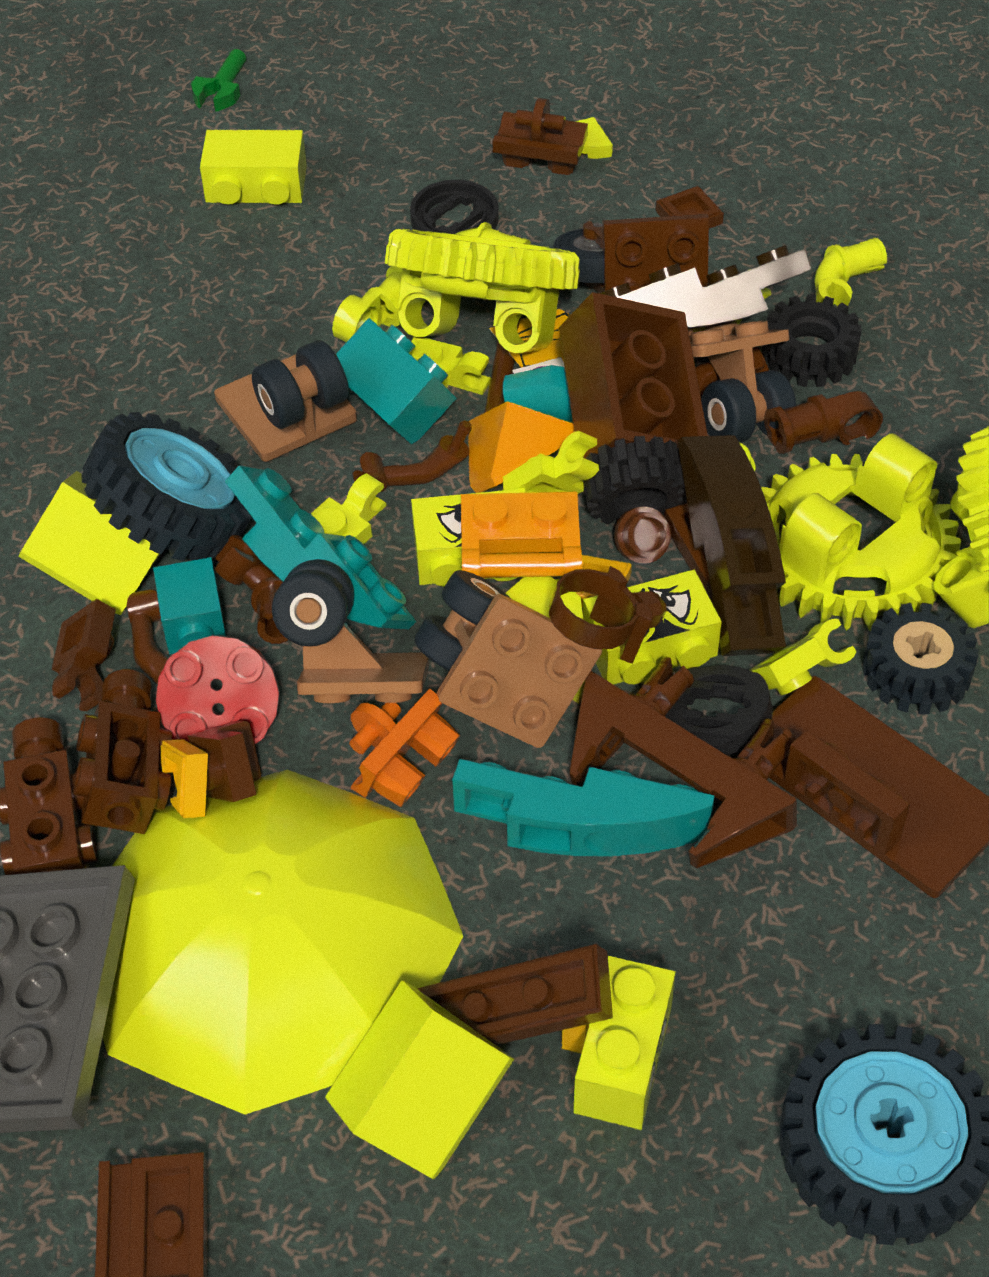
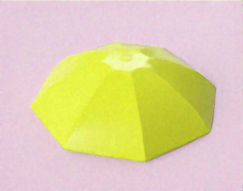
(271, 939)

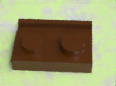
(152, 1217)

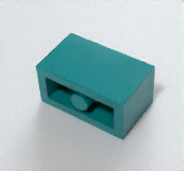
(393, 382)

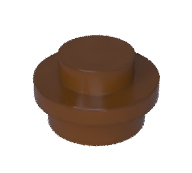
(642, 535)

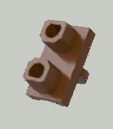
(541, 137)

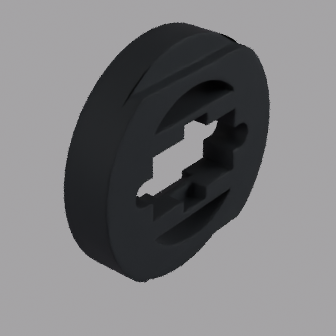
(452, 194)
(725, 731)

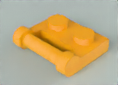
(523, 526)

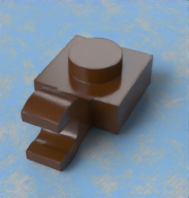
(81, 646)

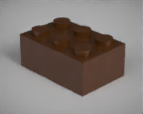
(630, 372)

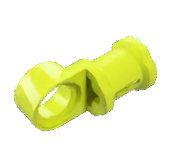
(377, 303)

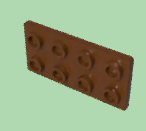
(880, 788)

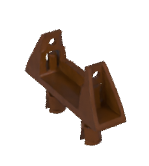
(751, 805)

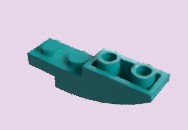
(291, 536)
(603, 818)

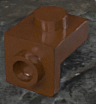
(231, 760)

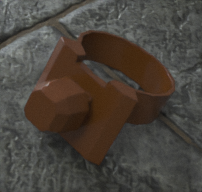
(621, 612)

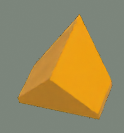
(507, 439)

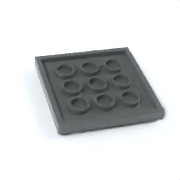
(55, 990)

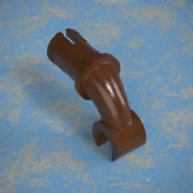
(240, 566)

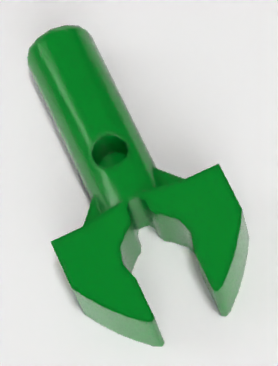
(228, 92)

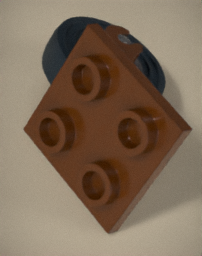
(636, 247)

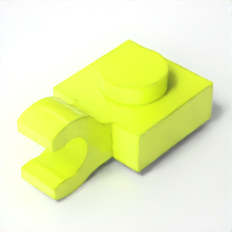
(462, 369)
(556, 474)
(355, 512)
(790, 666)

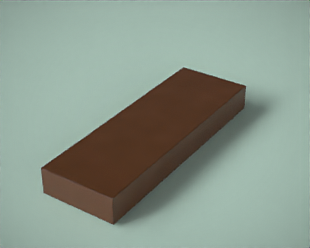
(531, 995)

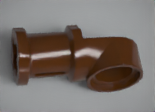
(823, 420)

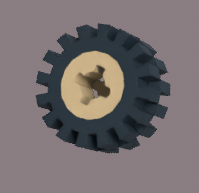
(943, 664)

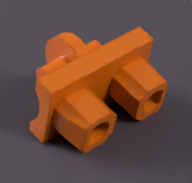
(385, 767)

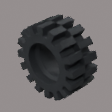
(818, 321)
(635, 477)

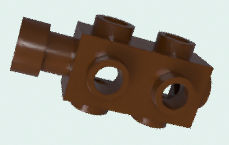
(122, 756)
(42, 803)

